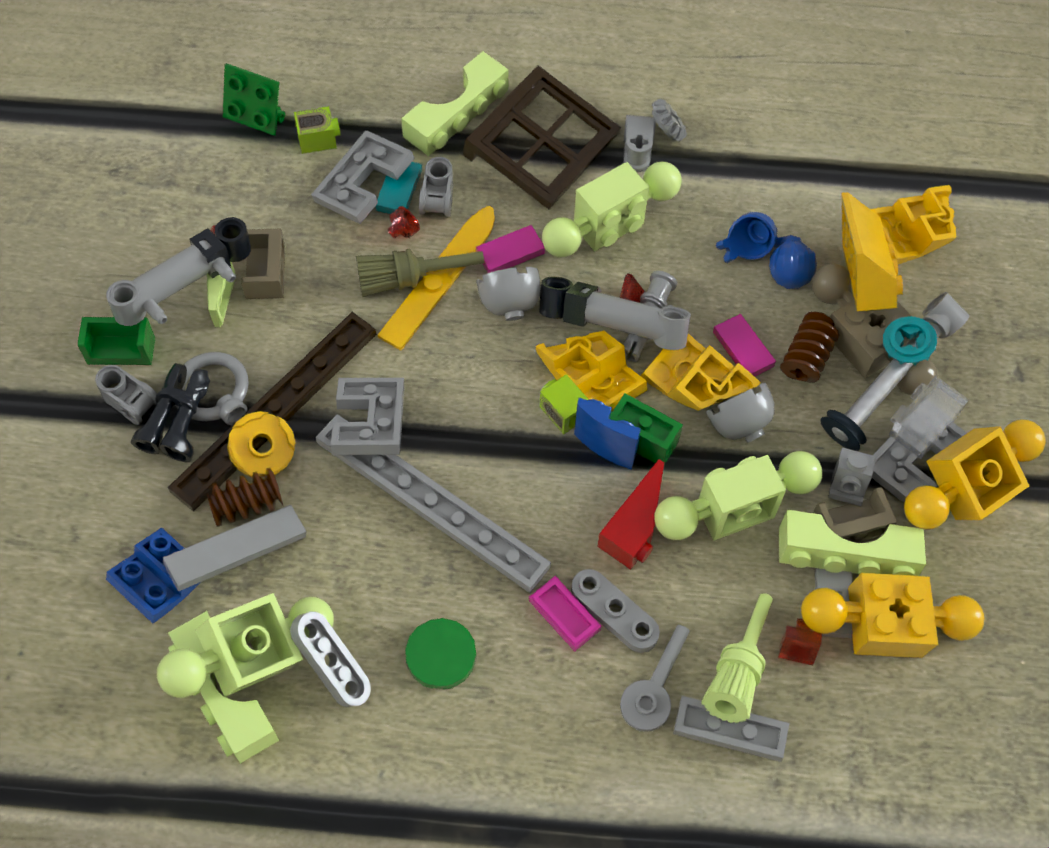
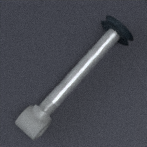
(946, 318)

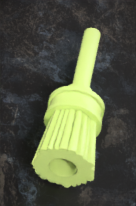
(739, 671)

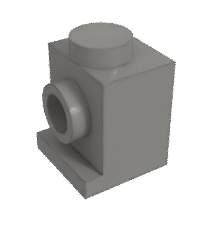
(851, 476)

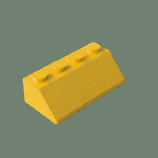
(869, 257)

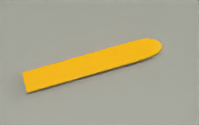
(436, 283)

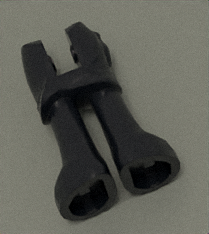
(175, 442)

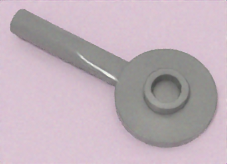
(645, 702)

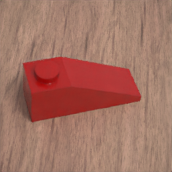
(631, 528)

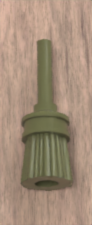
(404, 269)

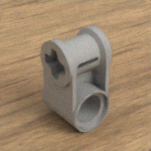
(638, 141)
(436, 191)
(130, 397)

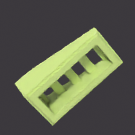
(218, 296)

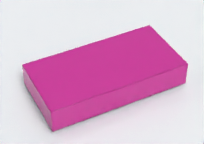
(511, 249)
(744, 345)
(565, 613)

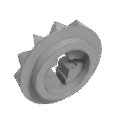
(668, 120)

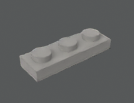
(755, 736)

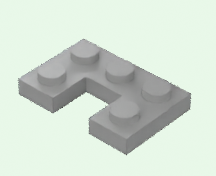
(341, 187)
(384, 422)
(895, 465)

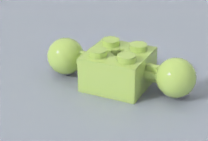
(610, 207)
(739, 496)
(227, 652)

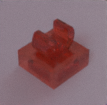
(800, 643)

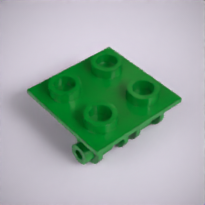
(251, 99)

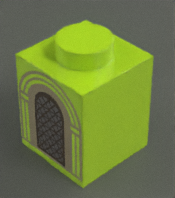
(316, 129)
(560, 401)

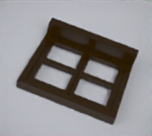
(510, 110)

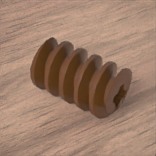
(810, 348)
(244, 497)

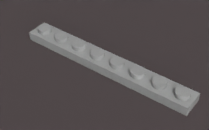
(447, 513)

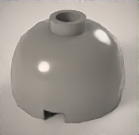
(510, 292)
(744, 415)

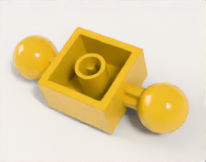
(976, 474)
(892, 615)

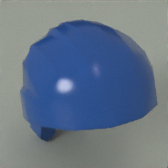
(749, 237)
(792, 262)

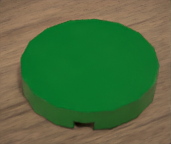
(440, 653)

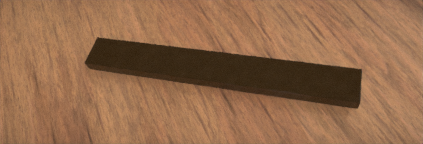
(281, 400)

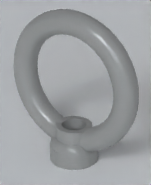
(228, 407)

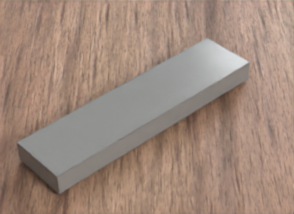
(234, 547)

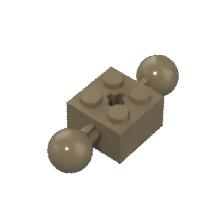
(863, 330)

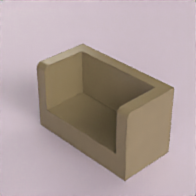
(265, 265)
(859, 522)

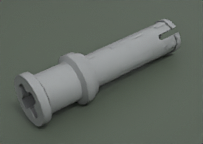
(656, 296)

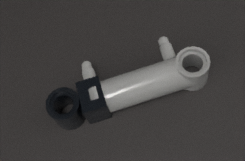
(206, 255)
(586, 304)

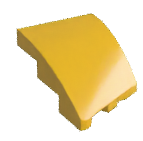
(919, 223)
(595, 366)
(697, 375)

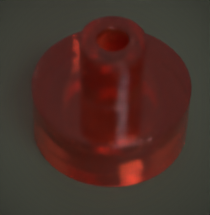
(403, 223)

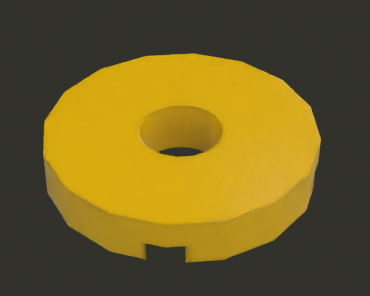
(261, 425)

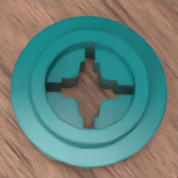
(911, 328)

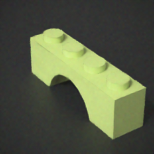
(432, 125)
(810, 543)
(242, 723)

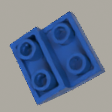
(608, 438)
(145, 579)

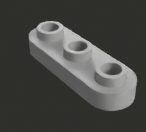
(622, 623)
(342, 665)

